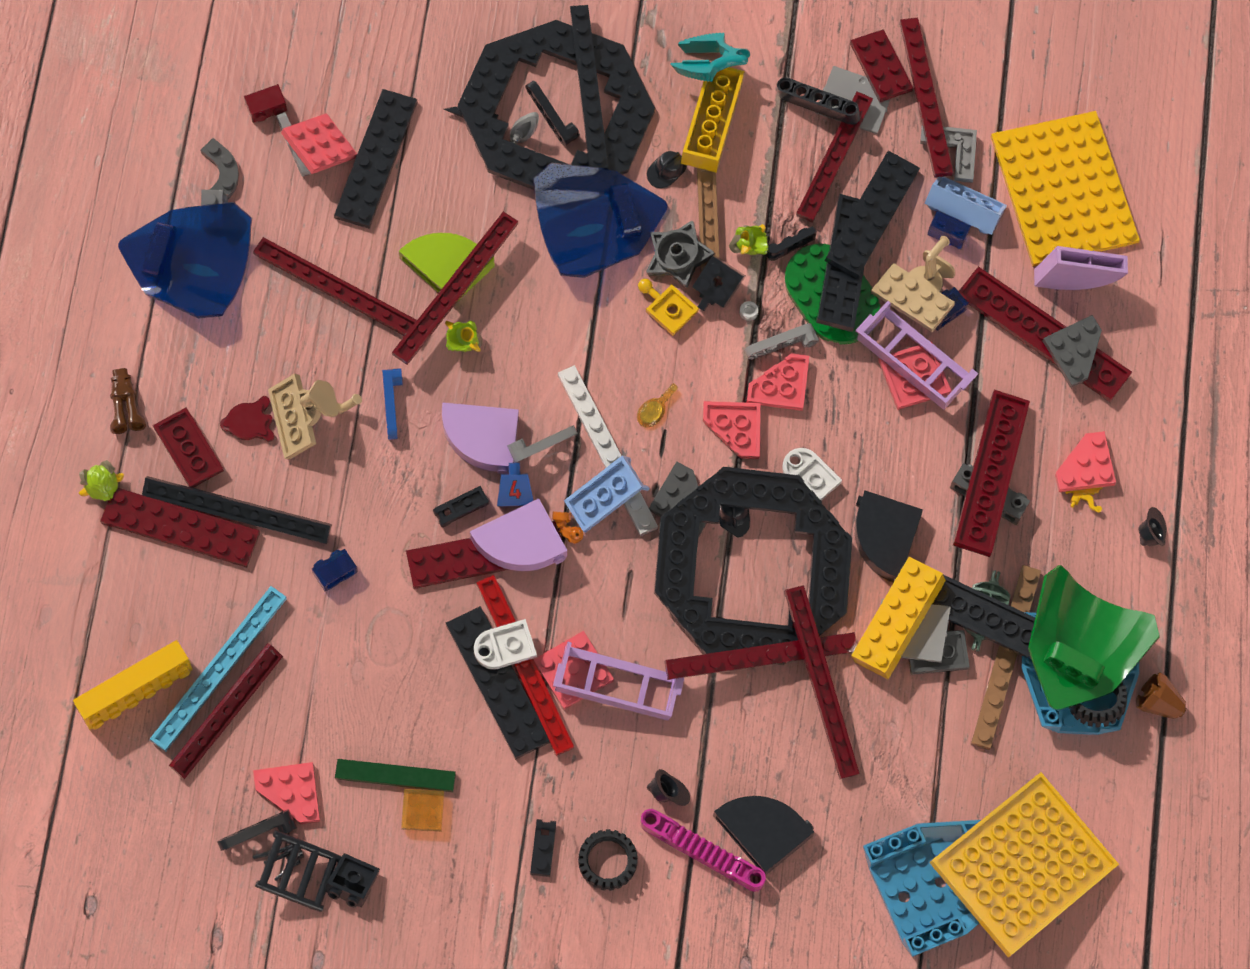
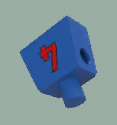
(514, 488)

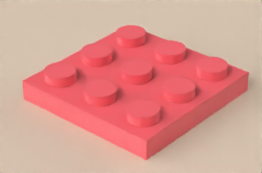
(319, 143)
(923, 365)
(575, 671)

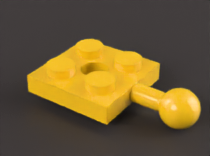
(662, 302)

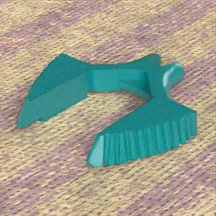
(705, 69)

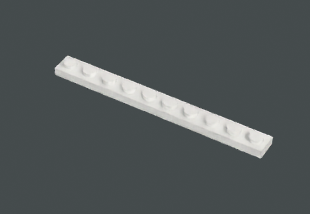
(603, 443)

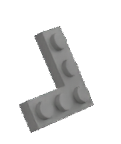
(965, 143)

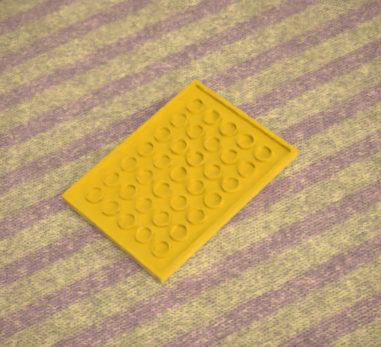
(1064, 186)
(1024, 864)

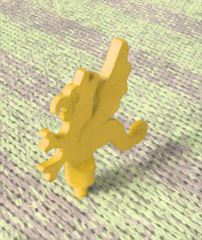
(1085, 494)

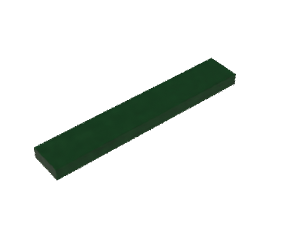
(395, 775)

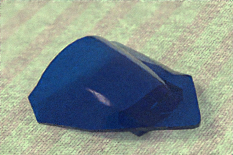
(593, 217)
(192, 257)

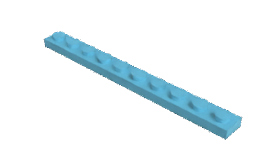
(218, 669)

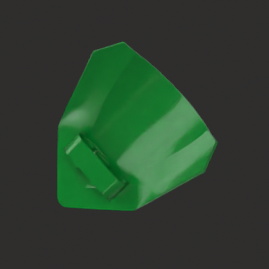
(1083, 642)

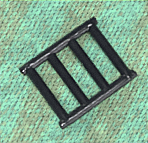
(281, 889)

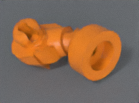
(572, 534)

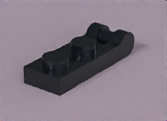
(790, 243)
(461, 506)
(543, 848)

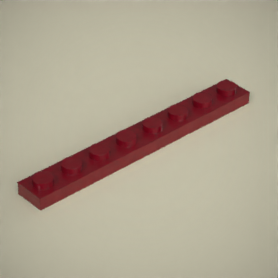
(832, 162)
(225, 711)

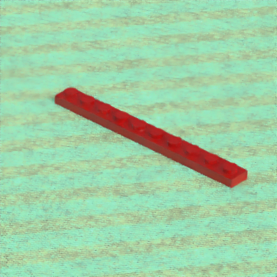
(527, 671)

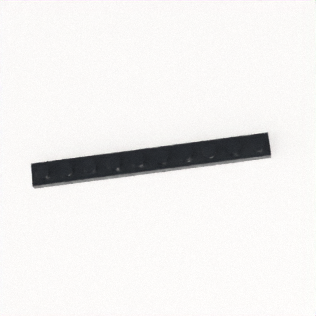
(588, 87)
(237, 510)

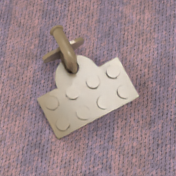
(919, 296)
(300, 409)

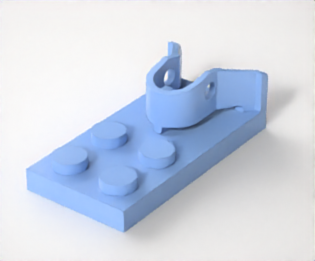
(604, 493)

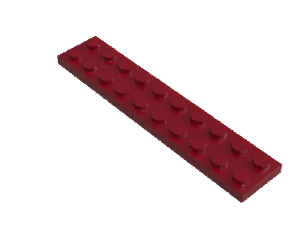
(1032, 325)
(991, 473)

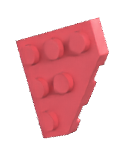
(782, 384)
(735, 425)
(1087, 465)
(291, 789)

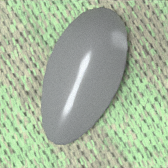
(524, 128)

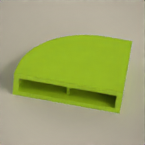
(438, 257)

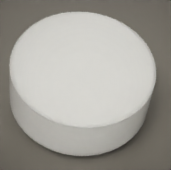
(748, 311)

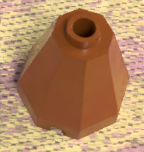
(1161, 698)

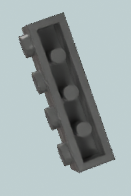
(1014, 504)

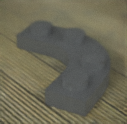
(225, 163)

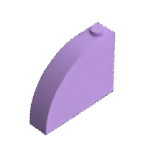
(1079, 269)
(481, 434)
(521, 539)

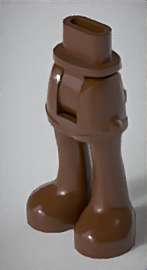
(122, 391)

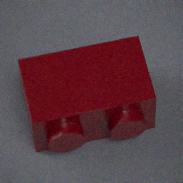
(265, 103)

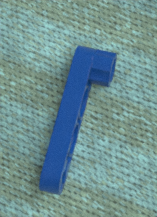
(391, 378)

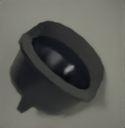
(665, 169)
(735, 520)
(1153, 529)
(668, 788)

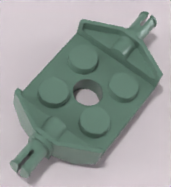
(995, 591)

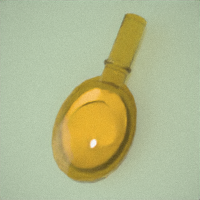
(653, 410)

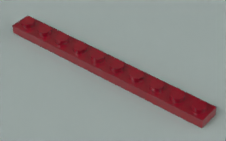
(926, 97)
(334, 286)
(455, 288)
(754, 657)
(821, 682)

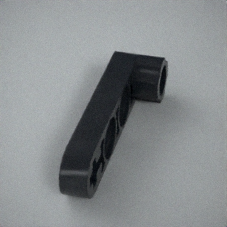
(564, 133)
(282, 820)

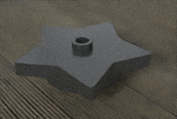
(678, 254)

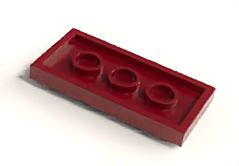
(881, 65)
(188, 448)

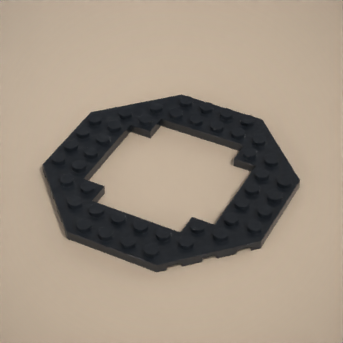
(555, 39)
(758, 492)

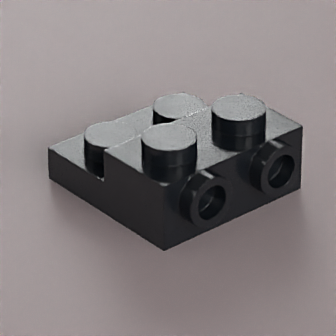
(352, 881)

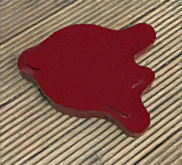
(249, 421)

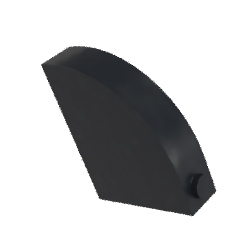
(885, 533)
(764, 829)

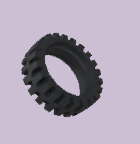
(1106, 716)
(608, 883)

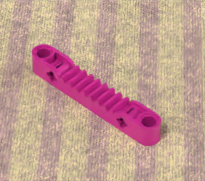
(702, 850)

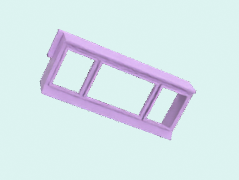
(884, 354)
(647, 672)

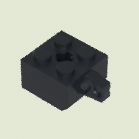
(707, 285)

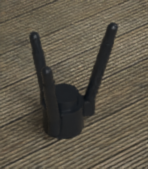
(286, 850)

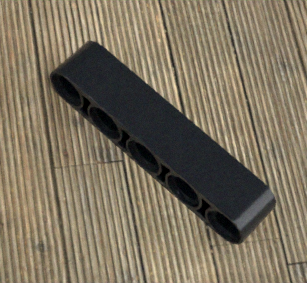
(823, 107)

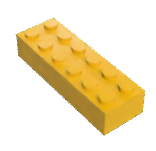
(712, 120)
(898, 618)
(133, 685)

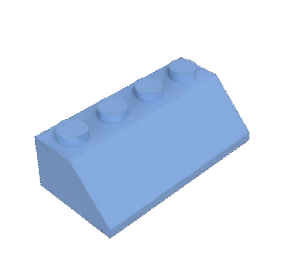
(965, 204)

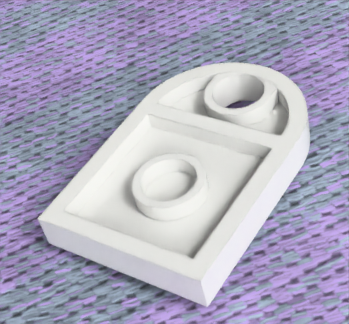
(813, 471)
(507, 645)

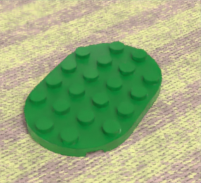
(804, 286)

